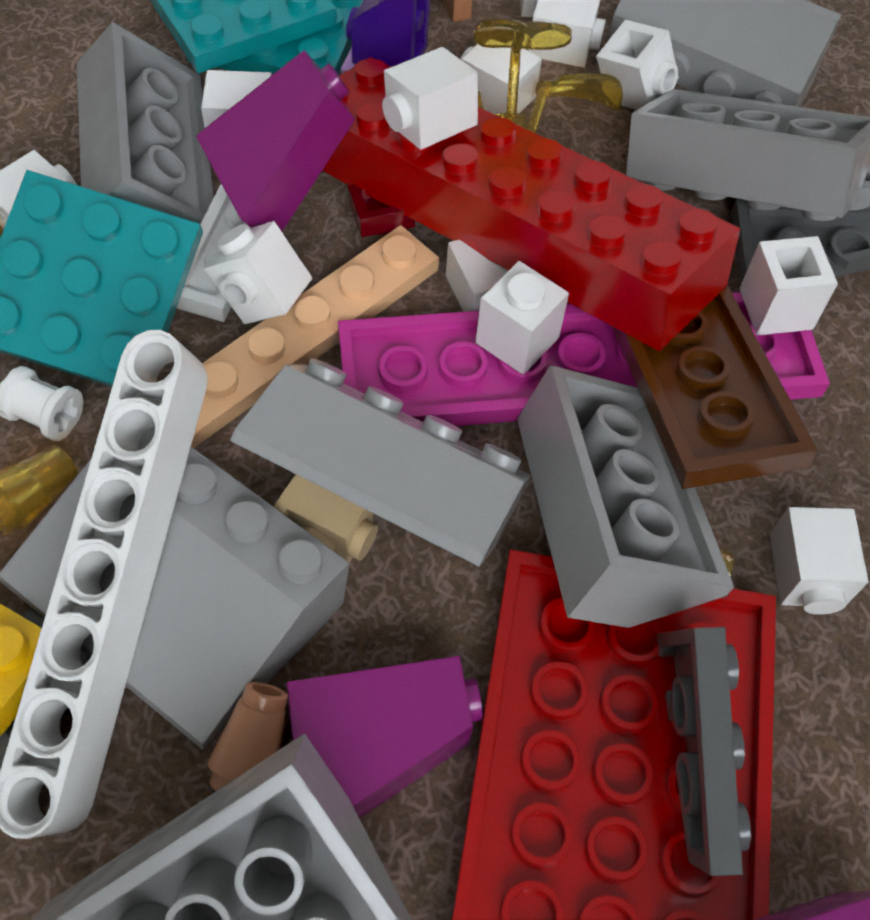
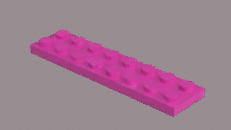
(445, 374)

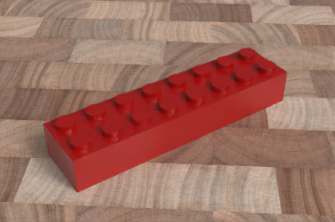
(526, 198)

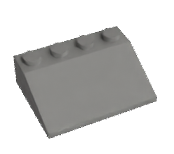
(227, 600)
(257, 849)

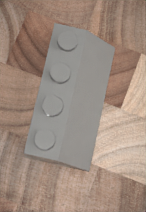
(741, 46)
(142, 126)
(751, 152)
(385, 459)
(612, 506)

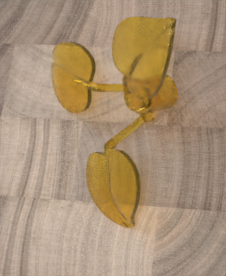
(543, 36)

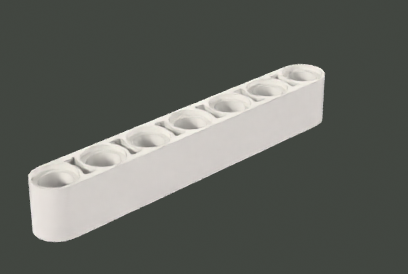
(80, 608)

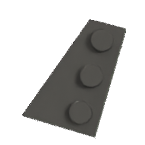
(843, 239)
(706, 774)

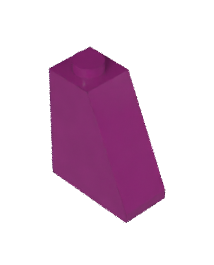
(278, 140)
(386, 724)

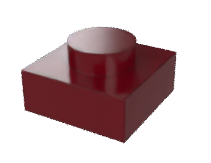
(373, 216)

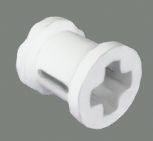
(40, 403)

